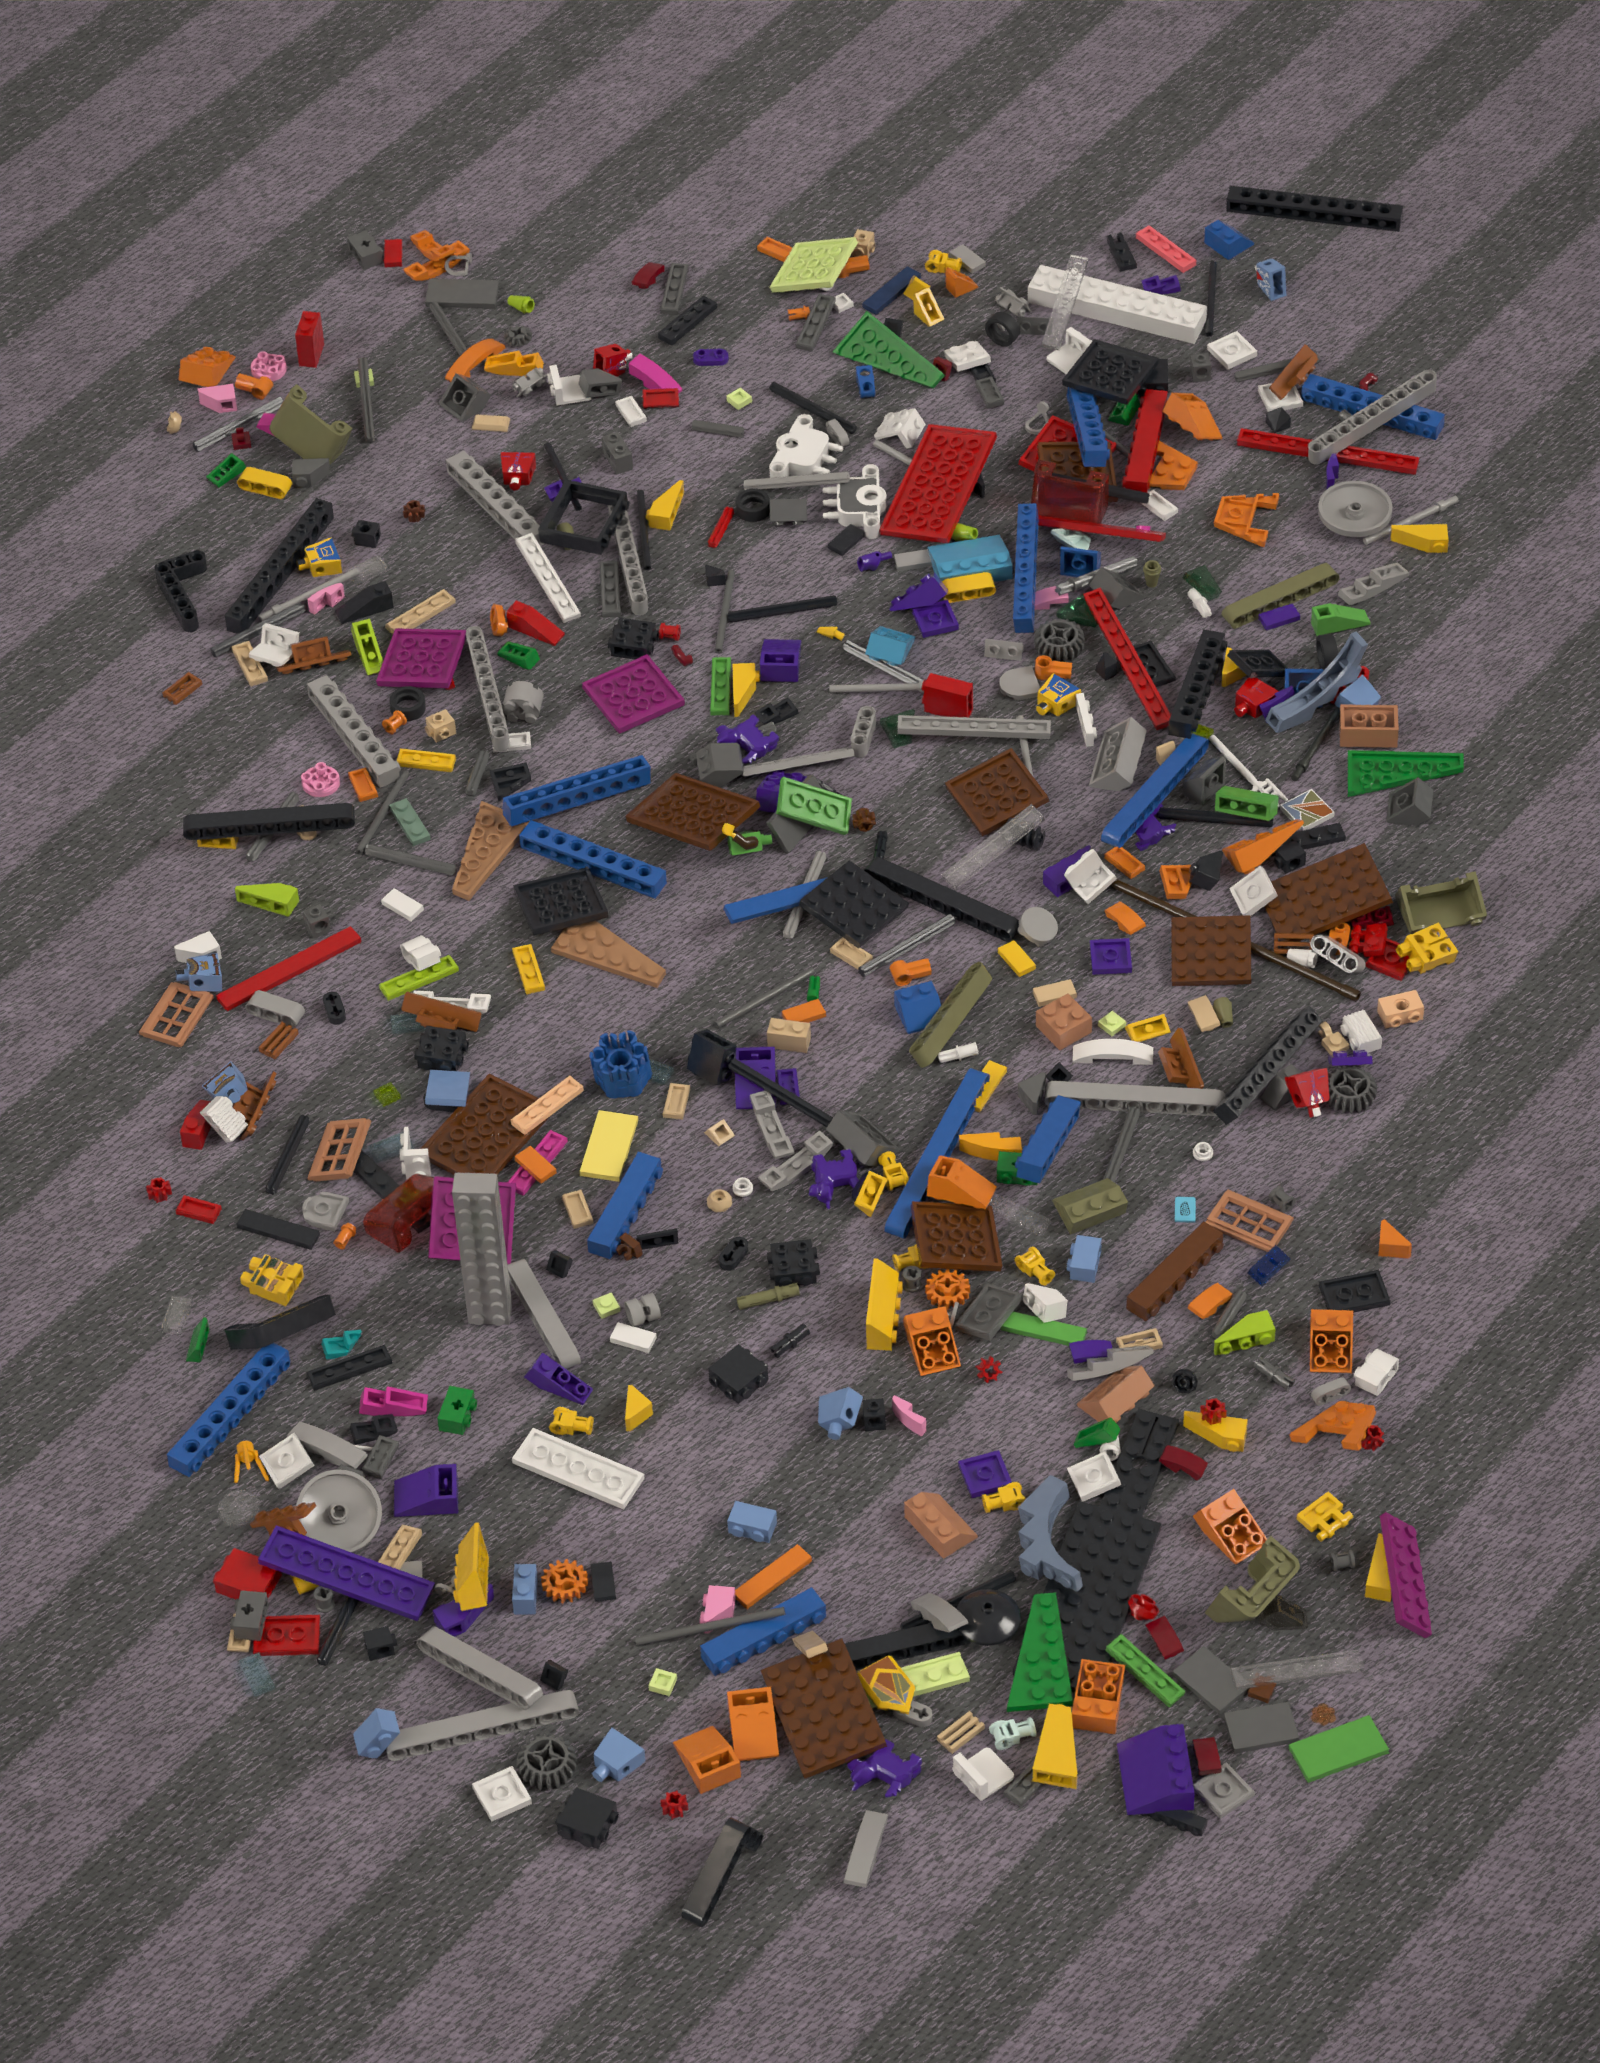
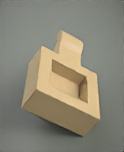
(1331, 1041)

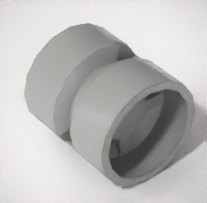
(635, 1311)

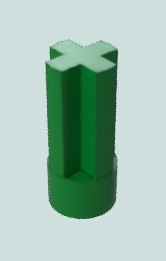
(813, 989)

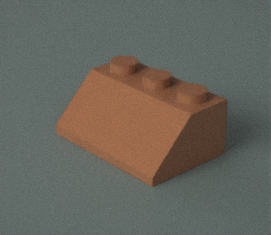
(1369, 726)
(1117, 1394)
(938, 1523)

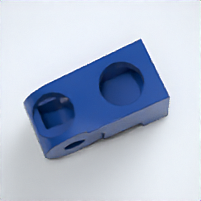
(866, 382)

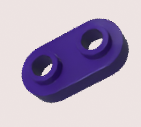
(710, 357)

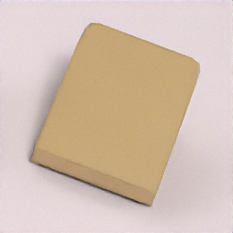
(1164, 751)
(720, 1133)

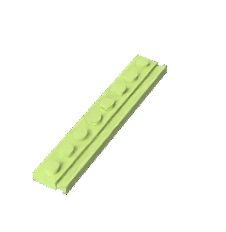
(935, 1674)

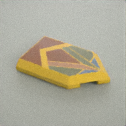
(887, 1685)

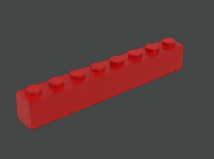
(1146, 440)

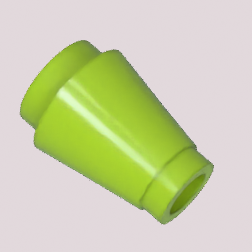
(521, 303)
(964, 532)

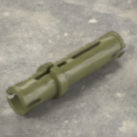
(764, 1297)

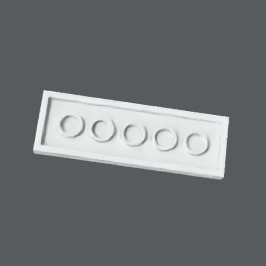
(578, 1468)

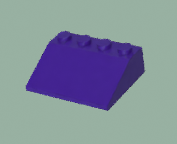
(1156, 1771)

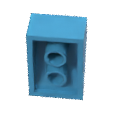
(889, 645)

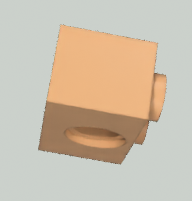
(1400, 1009)

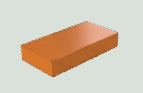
(774, 249)
(362, 784)
(1124, 862)
(805, 1012)
(535, 1164)

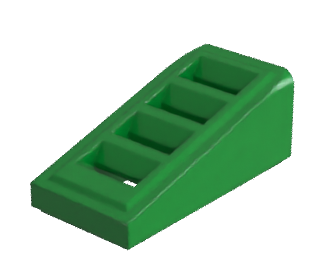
(226, 464)
(527, 661)
(1099, 1433)

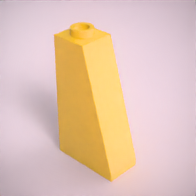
(1056, 1750)

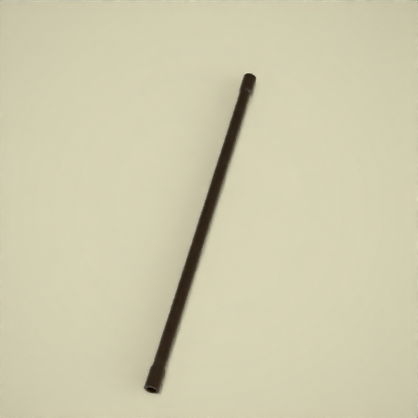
(1343, 989)

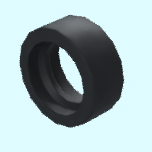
(1008, 323)
(753, 495)
(1326, 649)
(408, 693)

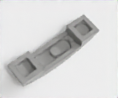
(770, 1125)
(798, 1164)

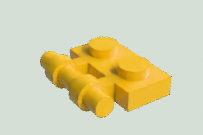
(1320, 1512)

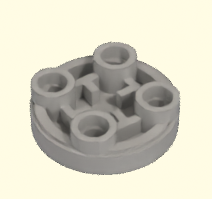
(1038, 926)

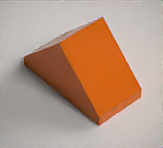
(958, 283)
(1393, 1243)

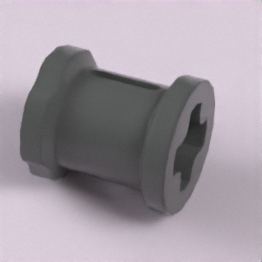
(1282, 1199)
(909, 1282)
(1342, 1560)
(324, 1599)

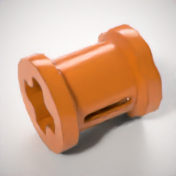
(394, 722)

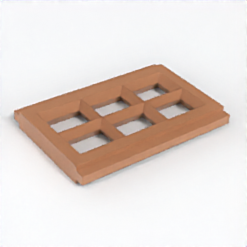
(188, 1026)
(327, 1141)
(1256, 1207)

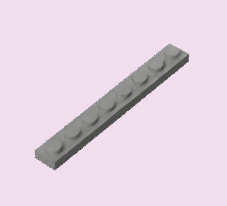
(974, 727)

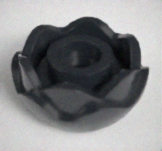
(1182, 1386)

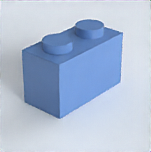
(1085, 1258)
(752, 1522)
(525, 1589)
(376, 1733)

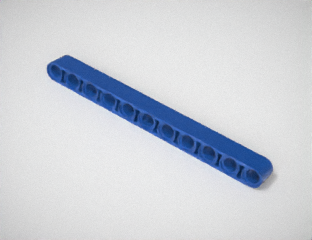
(1154, 791)
(941, 1144)

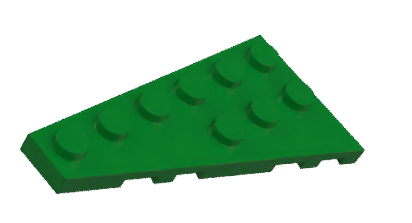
(878, 346)
(1388, 769)
(1042, 1663)

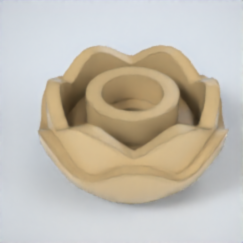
(174, 422)
(719, 1206)

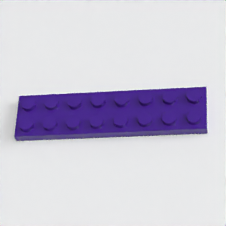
(346, 1573)

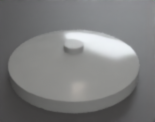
(1355, 508)
(345, 1509)

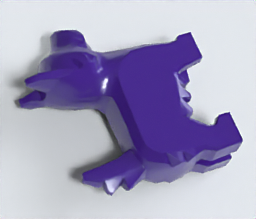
(749, 738)
(1152, 831)
(831, 1175)
(886, 1767)

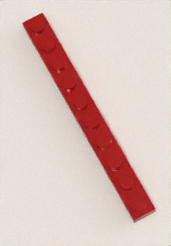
(1349, 455)
(1128, 658)

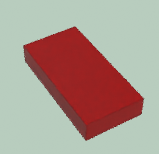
(393, 253)
(661, 398)
(198, 1209)

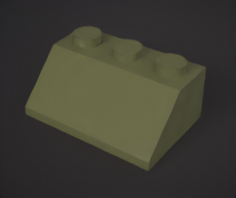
(1091, 1205)

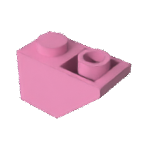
(218, 398)
(718, 1604)

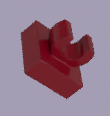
(944, 366)
(241, 439)

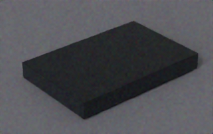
(1258, 663)
(1154, 664)
(1355, 1292)

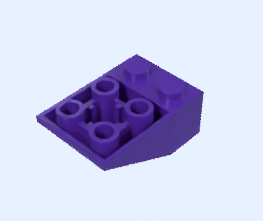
(780, 660)
(768, 790)
(761, 1060)
(427, 1492)

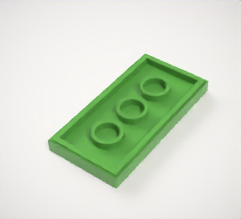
(814, 806)
(1338, 1748)

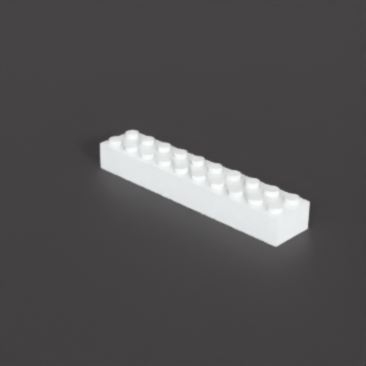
(1123, 305)

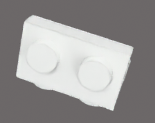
(1069, 352)
(565, 389)
(904, 424)
(275, 645)
(1089, 876)
(414, 1159)
(982, 1772)

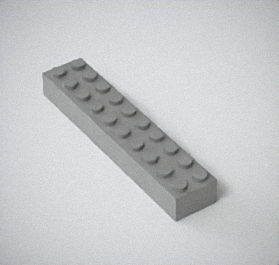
(482, 1248)

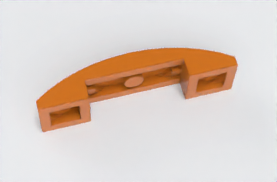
(429, 248)
(435, 268)
(473, 357)

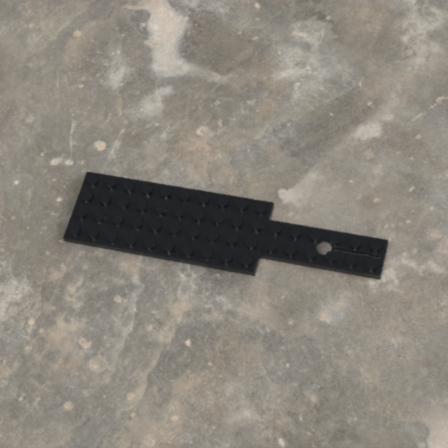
(1111, 1548)

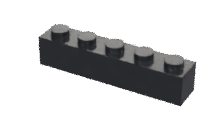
(1182, 1819)

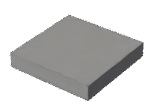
(1223, 1791)

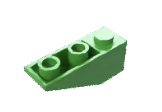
(1336, 618)

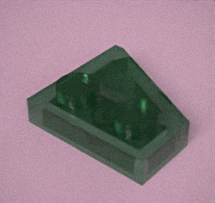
(1203, 582)
(1077, 611)
(890, 727)

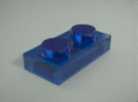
(1268, 1265)

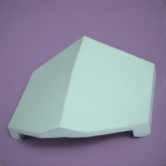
(1071, 538)

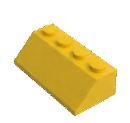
(883, 1306)
(471, 1571)

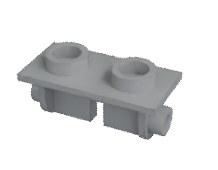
(1008, 298)
(525, 386)
(1003, 649)

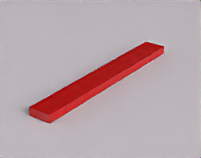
(1101, 528)
(289, 968)

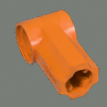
(854, 265)
(258, 387)
(1046, 667)
(905, 972)

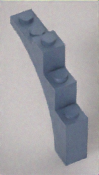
(1323, 689)
(1038, 1516)

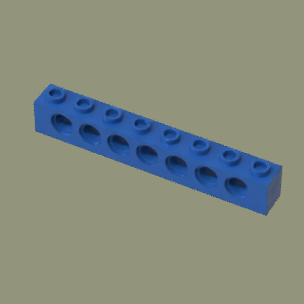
(1353, 399)
(1088, 428)
(1025, 568)
(576, 790)
(601, 861)
(228, 1409)

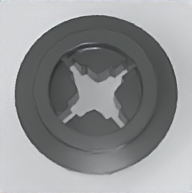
(521, 339)

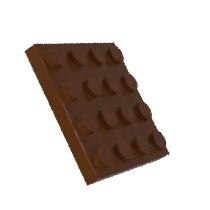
(1070, 463)
(996, 791)
(1211, 950)
(956, 1236)

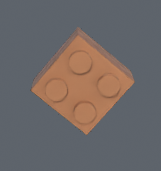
(1063, 1021)

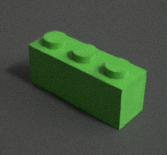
(1246, 803)

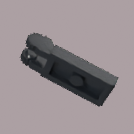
(1121, 253)

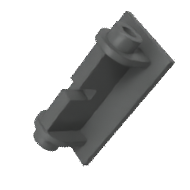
(1033, 325)

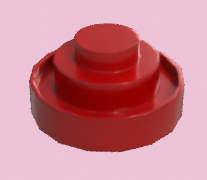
(1143, 1607)

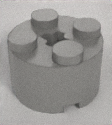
(522, 702)

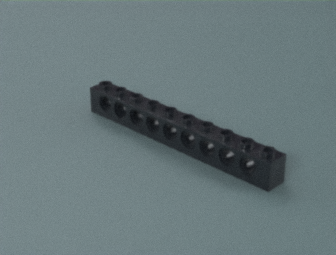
(1314, 208)
(279, 566)

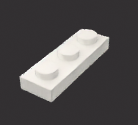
(1085, 719)

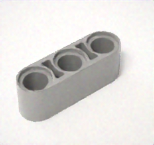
(863, 731)
(1329, 951)
(275, 1008)

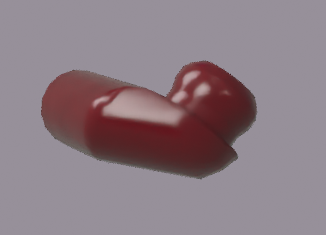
(1368, 379)
(680, 656)

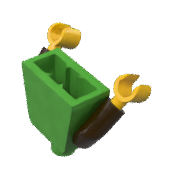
(745, 841)

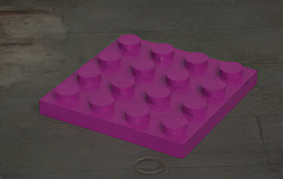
(421, 658)
(633, 694)
(443, 1229)

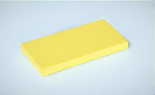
(609, 1146)

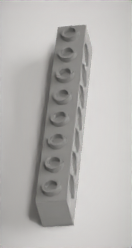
(491, 496)
(353, 731)

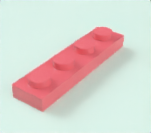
(1166, 249)

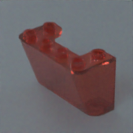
(1069, 498)
(395, 1214)

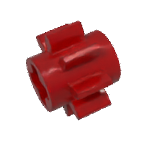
(159, 1189)
(985, 1364)
(1213, 1411)
(1373, 1438)
(674, 1804)

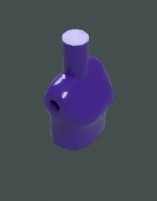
(872, 560)

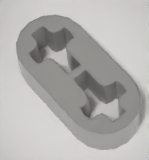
(837, 432)
(1330, 1391)
(916, 1710)

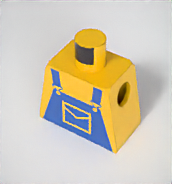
(321, 559)
(1056, 696)

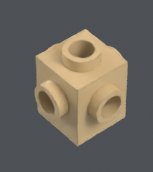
(865, 243)
(440, 725)

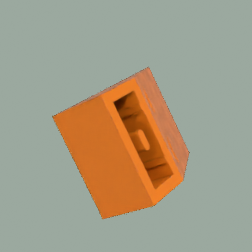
(205, 367)
(1192, 415)
(959, 1183)
(931, 1341)
(1331, 1341)
(1231, 1527)
(1098, 1696)
(753, 1723)
(708, 1759)

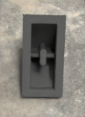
(1031, 1091)

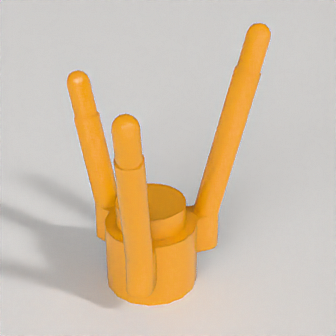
(246, 1454)

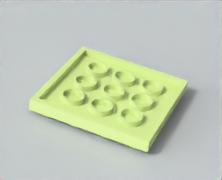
(813, 264)

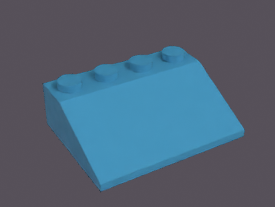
(972, 557)

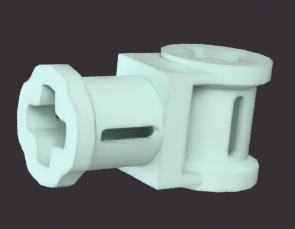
(1011, 1732)

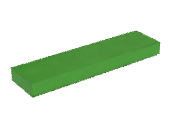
(720, 686)
(1048, 1331)
(1145, 1670)

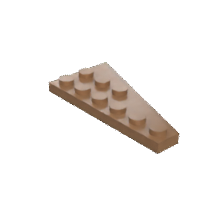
(486, 848)
(604, 950)

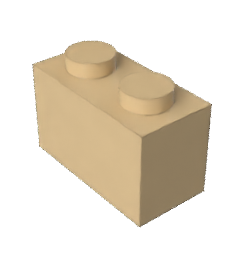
(789, 1035)

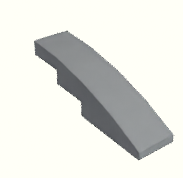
(1377, 581)
(1116, 1360)
(331, 1447)
(939, 1612)
(865, 1848)

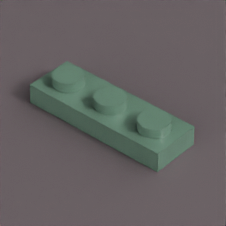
(409, 822)

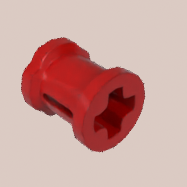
(669, 631)

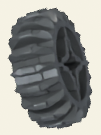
(1059, 639)
(1351, 1089)
(537, 1754)

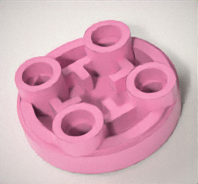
(268, 365)
(320, 780)

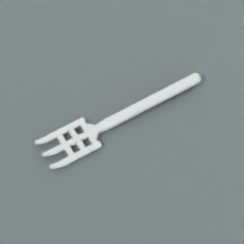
(1257, 785)

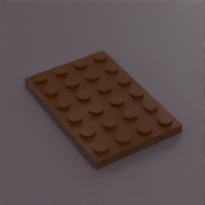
(692, 811)
(1327, 893)
(481, 1133)
(823, 1709)

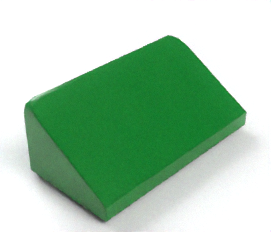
(1124, 413)
(198, 1341)

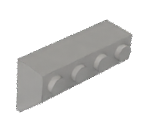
(1118, 756)

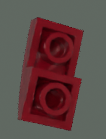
(647, 275)
(1378, 916)
(1178, 1459)
(1164, 1637)
(1207, 1756)

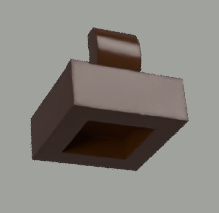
(629, 1245)

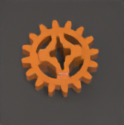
(947, 1288)
(564, 1580)

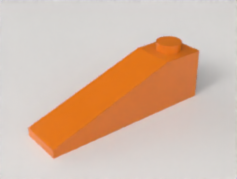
(1252, 853)

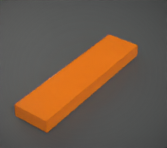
(772, 1576)

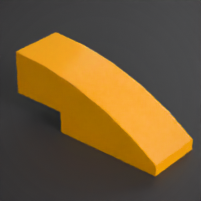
(513, 363)
(988, 1145)

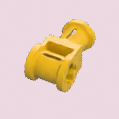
(941, 262)
(893, 1171)
(907, 1259)
(1034, 1264)
(570, 1422)
(1004, 1498)

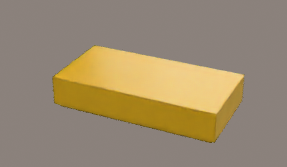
(1016, 958)

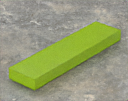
(415, 979)

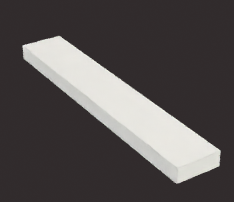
(547, 577)

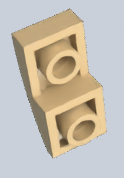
(1204, 1013)

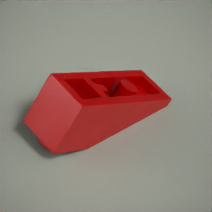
(532, 623)
(195, 1127)

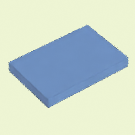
(447, 1088)

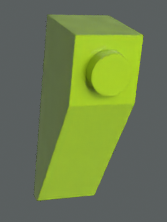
(367, 646)
(271, 897)

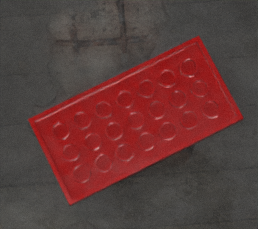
(938, 483)

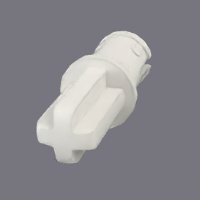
(1199, 603)
(958, 1053)

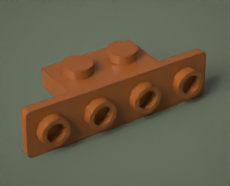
(1294, 372)
(312, 652)
(439, 1013)
(1180, 1063)
(251, 1103)
(285, 1518)

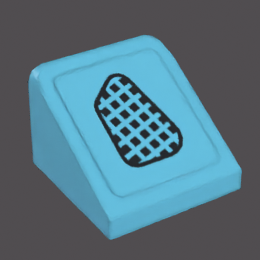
(1185, 1209)

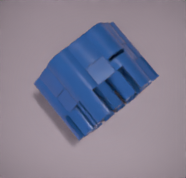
(621, 1066)

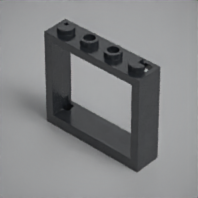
(586, 492)

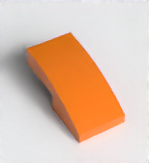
(1125, 917)
(1209, 1300)

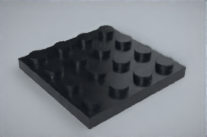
(1110, 371)
(560, 901)
(853, 904)

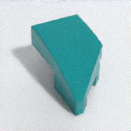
(340, 1346)

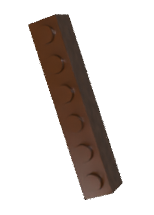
(1175, 1271)

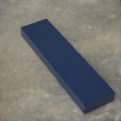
(890, 291)

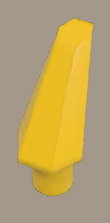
(831, 632)

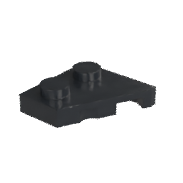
(509, 779)

